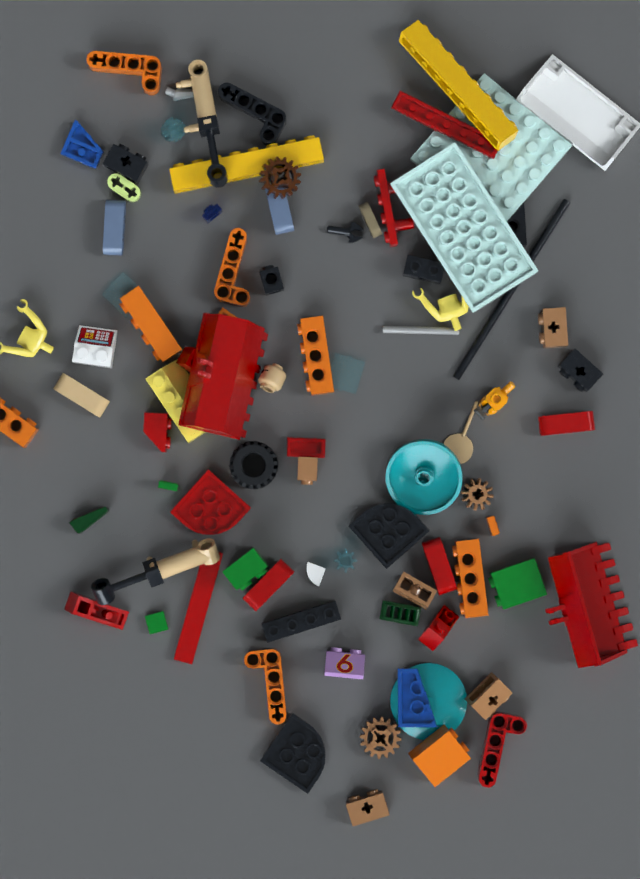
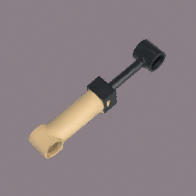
(206, 117)
(201, 553)

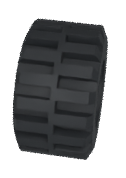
(239, 455)

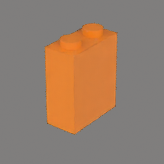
(440, 755)

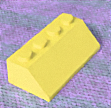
(170, 387)

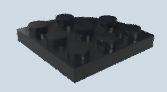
(388, 531)
(297, 753)

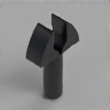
(346, 231)

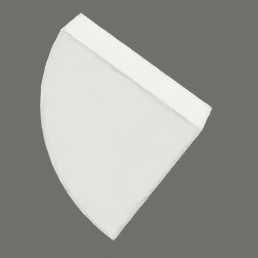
(315, 573)

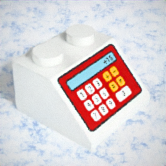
(94, 346)

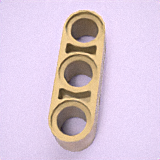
(81, 395)

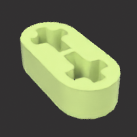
(126, 184)

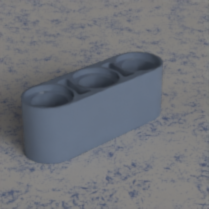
(280, 212)
(114, 227)

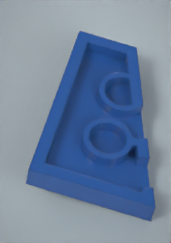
(413, 703)

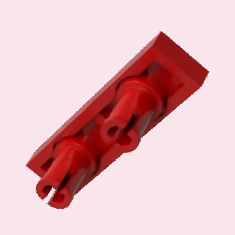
(387, 217)

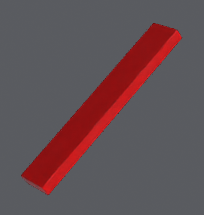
(443, 123)
(197, 612)

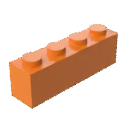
(150, 323)

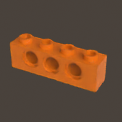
(316, 325)
(27, 431)
(479, 607)

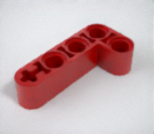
(488, 748)

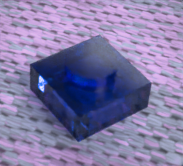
(211, 212)

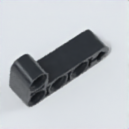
(250, 109)

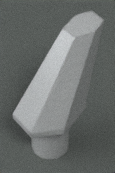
(179, 93)

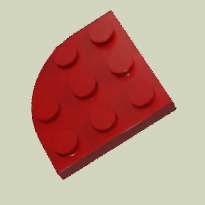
(210, 506)

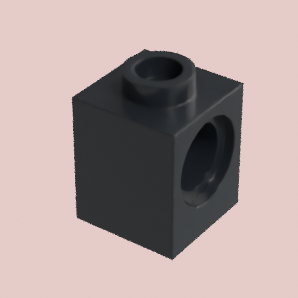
(271, 288)

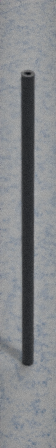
(507, 296)

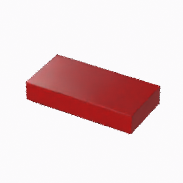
(305, 447)

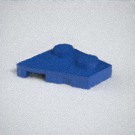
(82, 147)

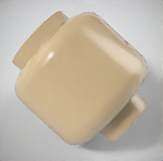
(272, 378)

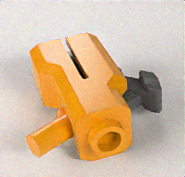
(494, 400)

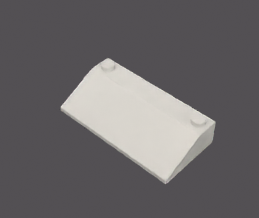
(578, 112)

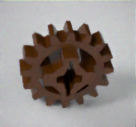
(286, 182)

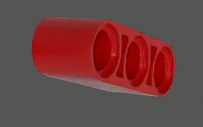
(566, 423)
(439, 565)
(268, 585)

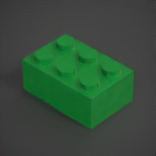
(246, 568)

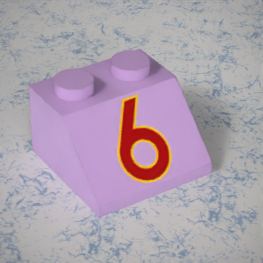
(344, 663)

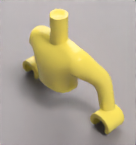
(449, 308)
(30, 338)

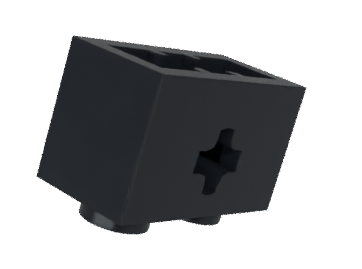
(131, 172)
(423, 269)
(590, 373)

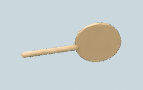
(461, 444)

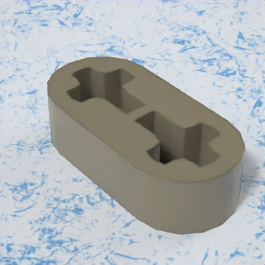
(370, 220)

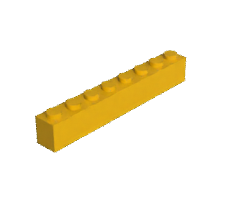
(458, 85)
(246, 164)

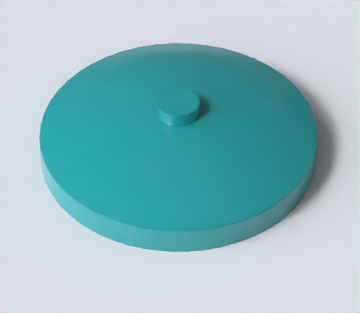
(424, 476)
(445, 696)

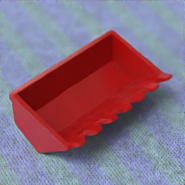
(222, 375)
(589, 605)

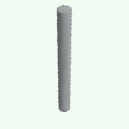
(420, 330)

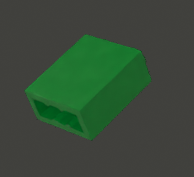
(517, 584)

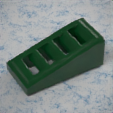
(84, 522)
(398, 620)

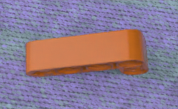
(123, 67)
(234, 265)
(270, 685)

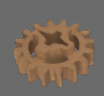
(373, 743)

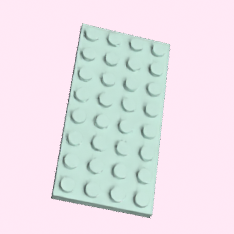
(464, 227)

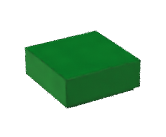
(168, 485)
(156, 622)

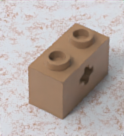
(558, 318)
(307, 470)
(414, 590)
(492, 688)
(377, 810)

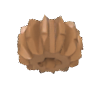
(473, 488)

